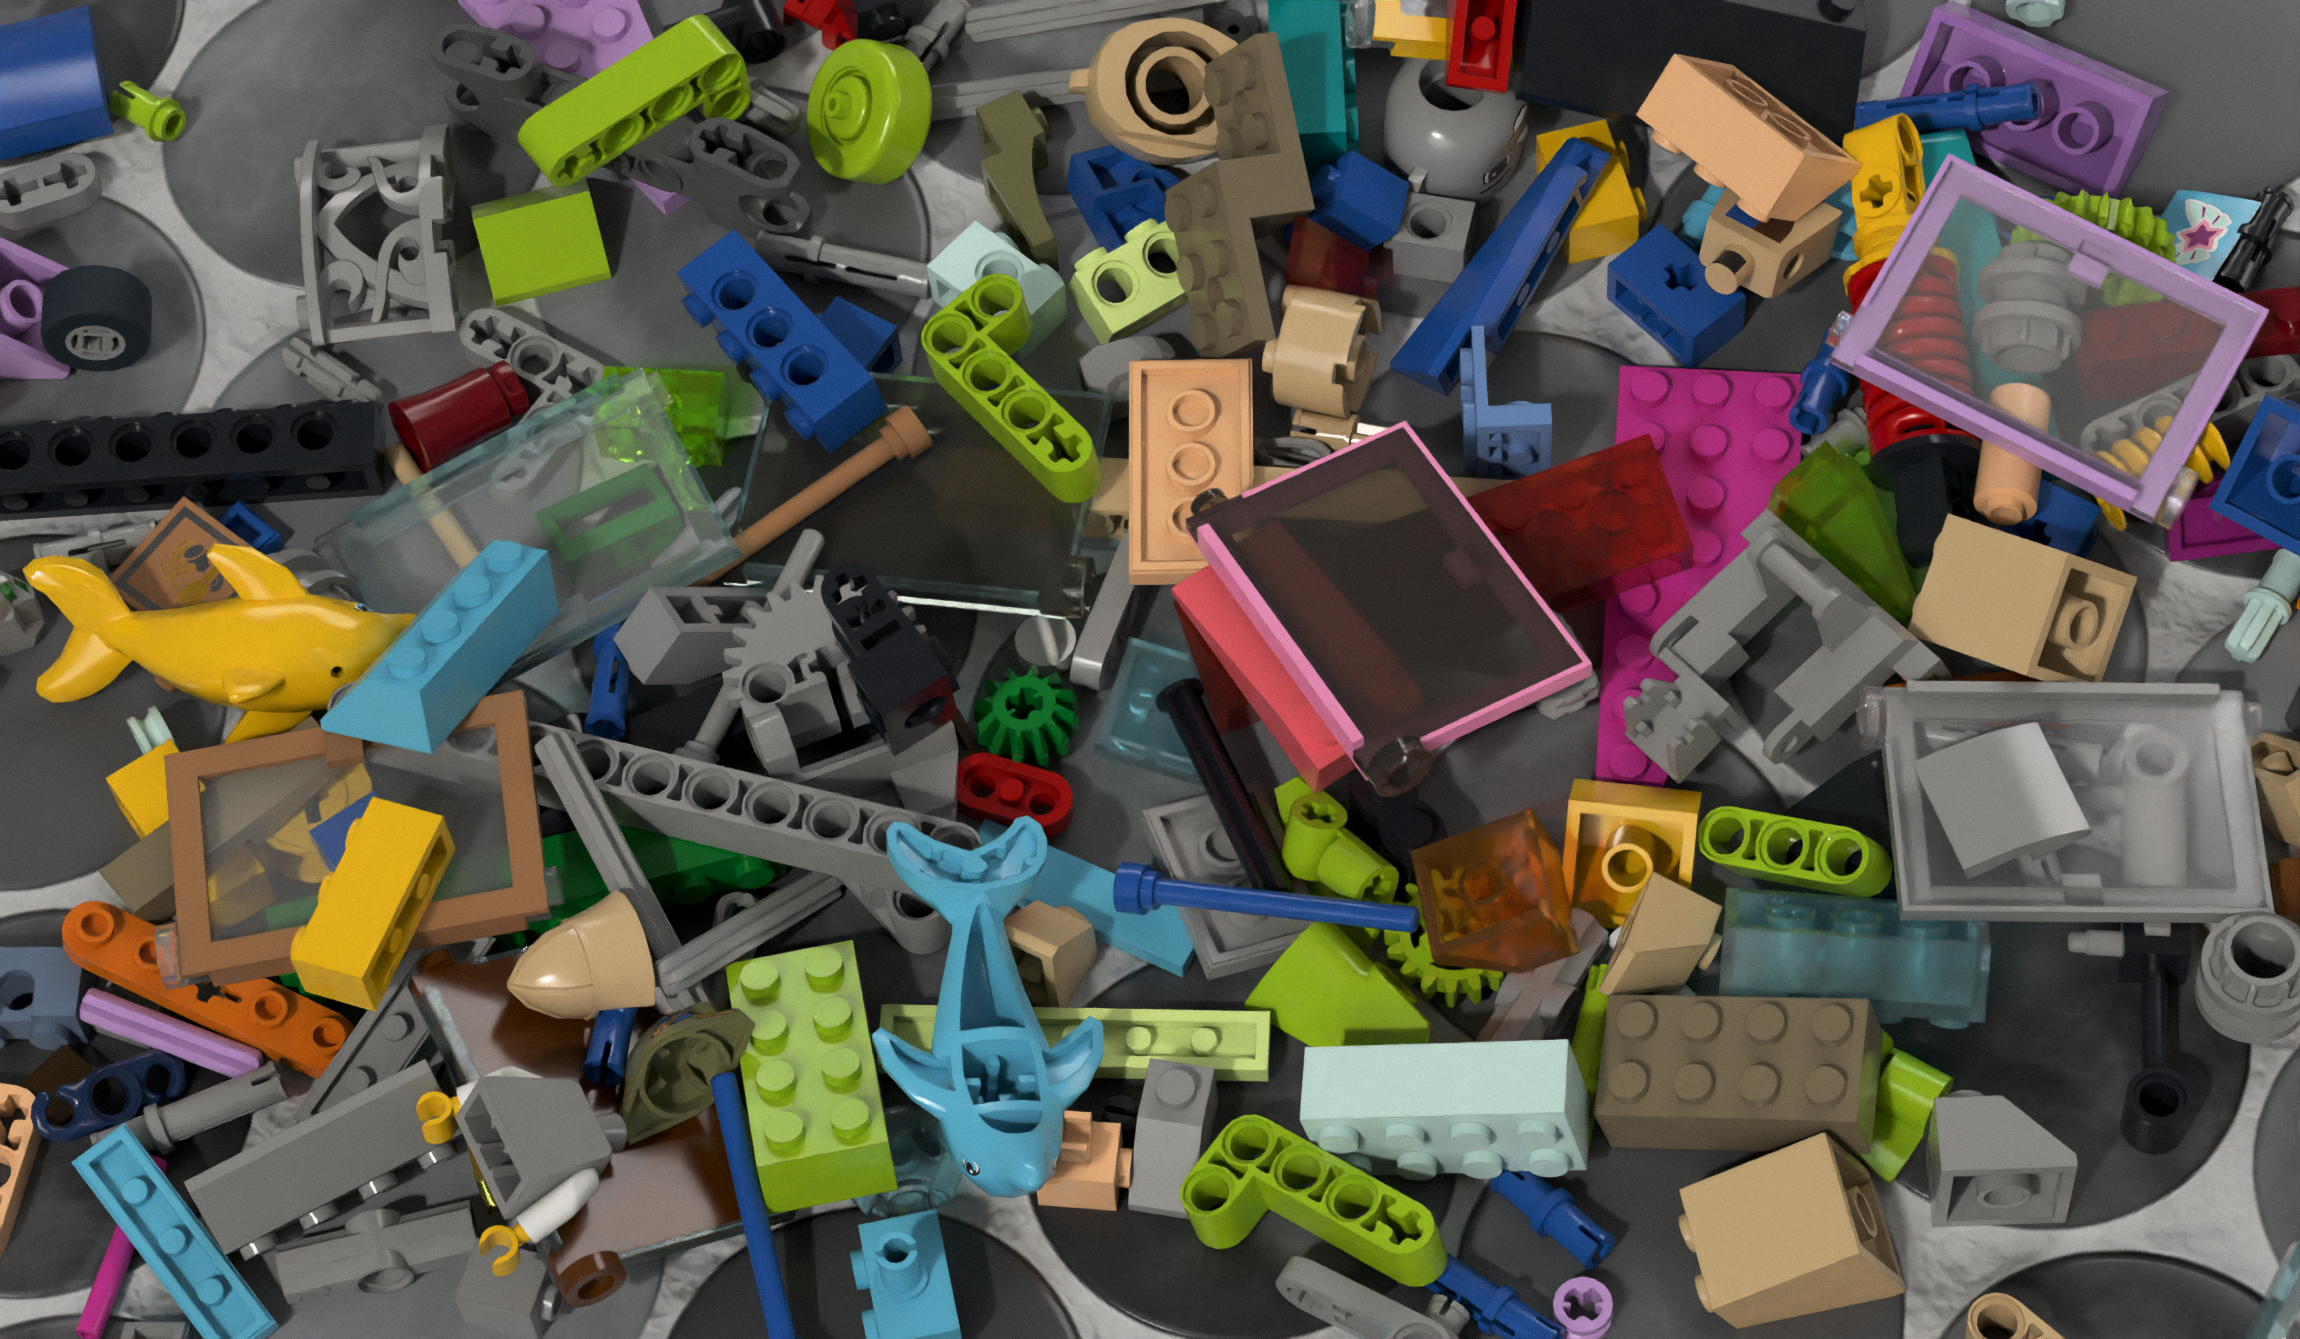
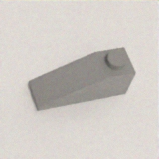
(683, 631)

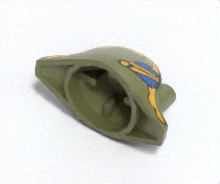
(674, 1065)

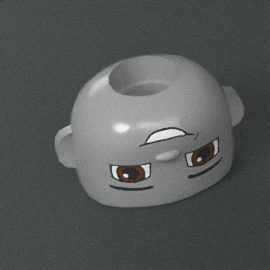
(1451, 137)

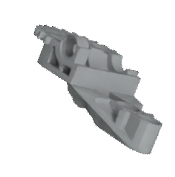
(792, 659)

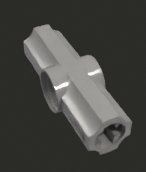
(1543, 999)
(377, 1252)

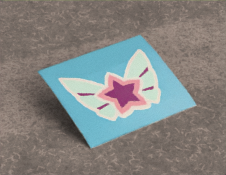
(2206, 228)

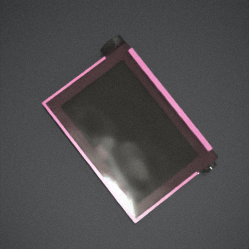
(1386, 602)

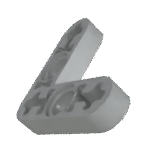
(524, 341)

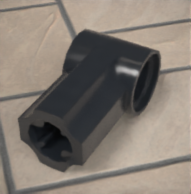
(750, 27)

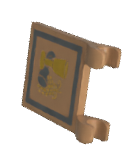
(173, 566)

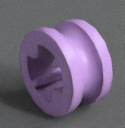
(1583, 1291)

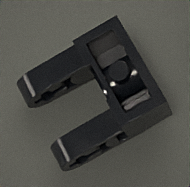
(897, 674)

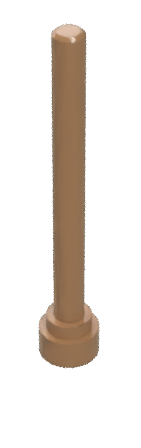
(899, 438)

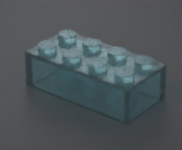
(1854, 951)

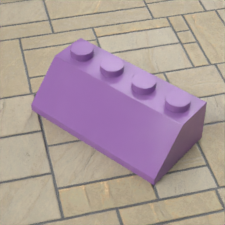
(2090, 115)

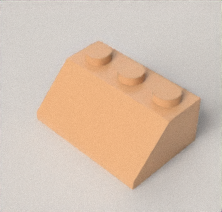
(1744, 139)

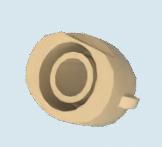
(1118, 97)

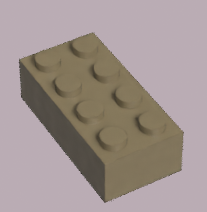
(1738, 1072)

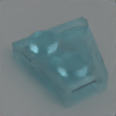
(1132, 724)

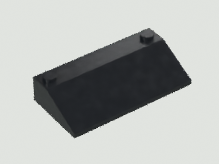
(1611, 52)

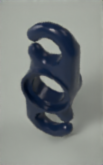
(87, 1117)

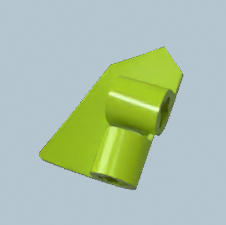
(1330, 855)
(1336, 996)
(1902, 1109)

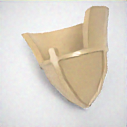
(588, 964)

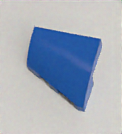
(1117, 193)

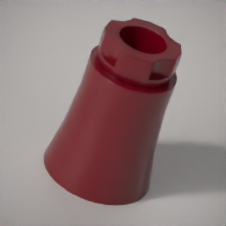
(458, 414)

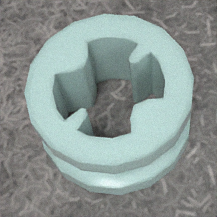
(150, 730)

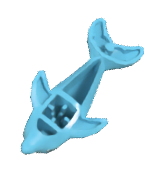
(989, 1063)

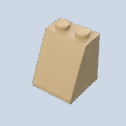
(2020, 604)
(1789, 1235)

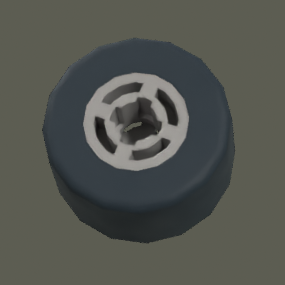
(96, 318)

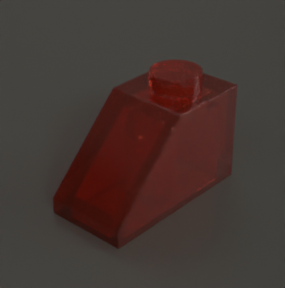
(1328, 262)

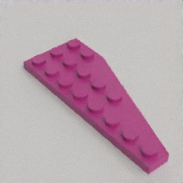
(1722, 451)

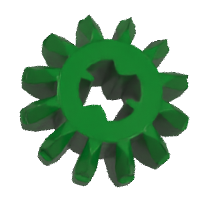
(1043, 701)

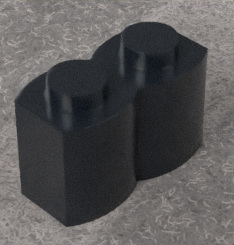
(1393, 825)

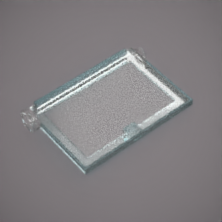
(585, 479)

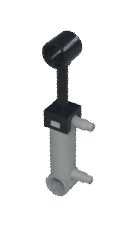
(2154, 957)

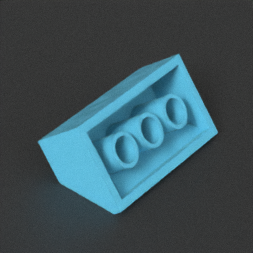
(451, 651)

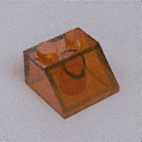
(1496, 897)

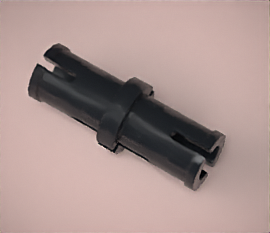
(2257, 241)

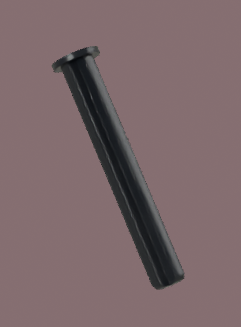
(1223, 785)

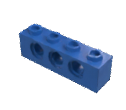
(735, 276)

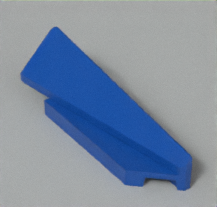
(1504, 270)

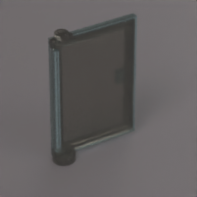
(937, 528)

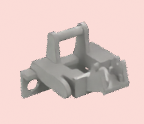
(1706, 641)

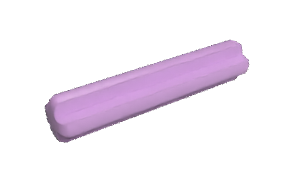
(168, 1034)

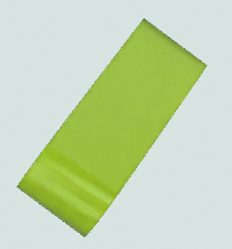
(1819, 864)

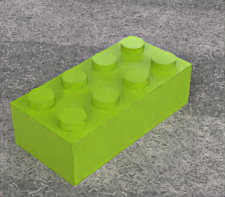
(811, 1078)

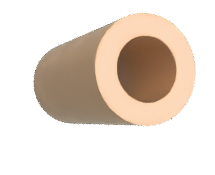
(2005, 486)

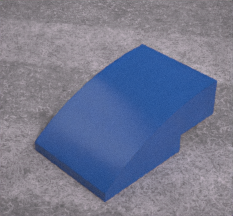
(51, 83)

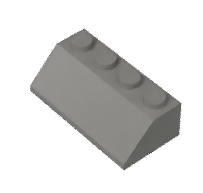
(319, 1163)

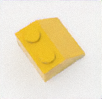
(1621, 837)

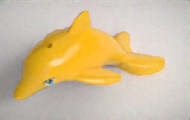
(256, 652)

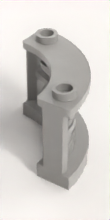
(347, 179)

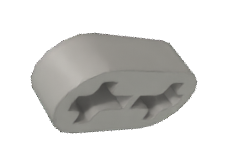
(46, 191)

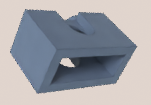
(56, 992)

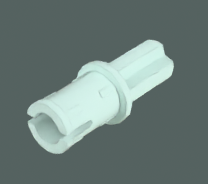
(2265, 608)

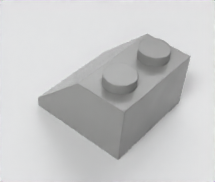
(1994, 1164)

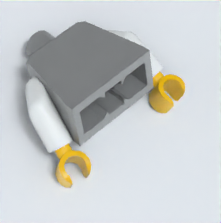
(533, 1146)

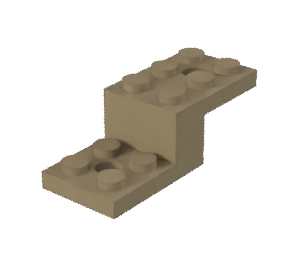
(1238, 199)

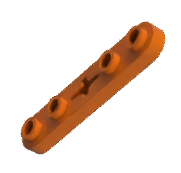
(267, 1018)

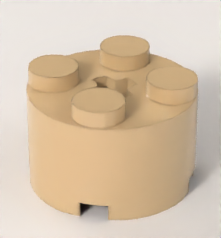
(1323, 351)

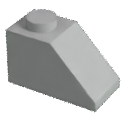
(1170, 1134)

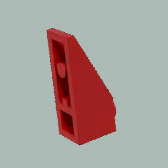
(1479, 44)

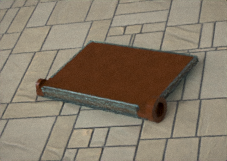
(652, 1194)

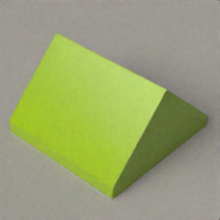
(540, 242)

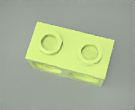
(1146, 290)

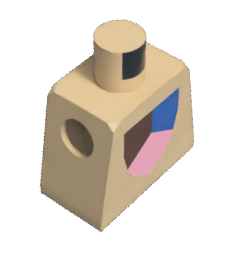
(1763, 254)

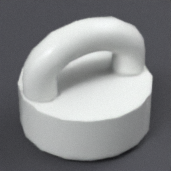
(1045, 643)

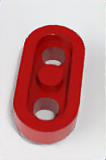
(1016, 792)

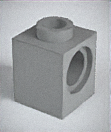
(1435, 258)

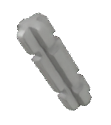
(328, 373)

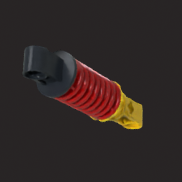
(1909, 448)

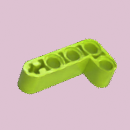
(636, 98)
(1003, 412)
(1322, 1209)

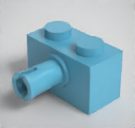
(907, 1279)

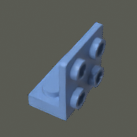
(1500, 439)

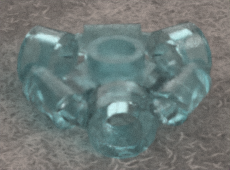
(914, 1167)

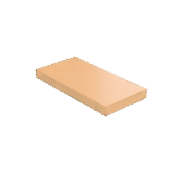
(1184, 437)

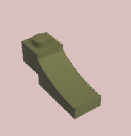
(1016, 152)

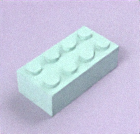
(1448, 1107)

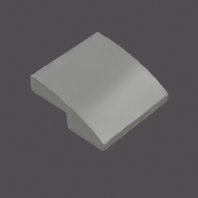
(2001, 798)

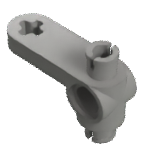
(1362, 1309)

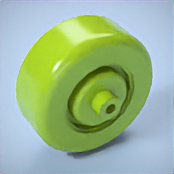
(869, 111)

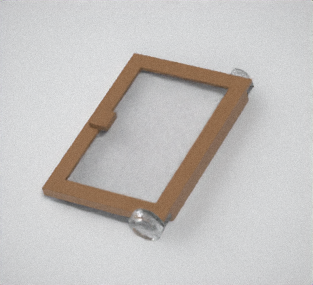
(272, 817)

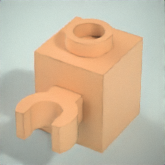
(1089, 1165)

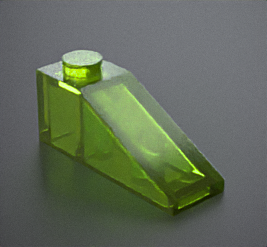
(1841, 519)

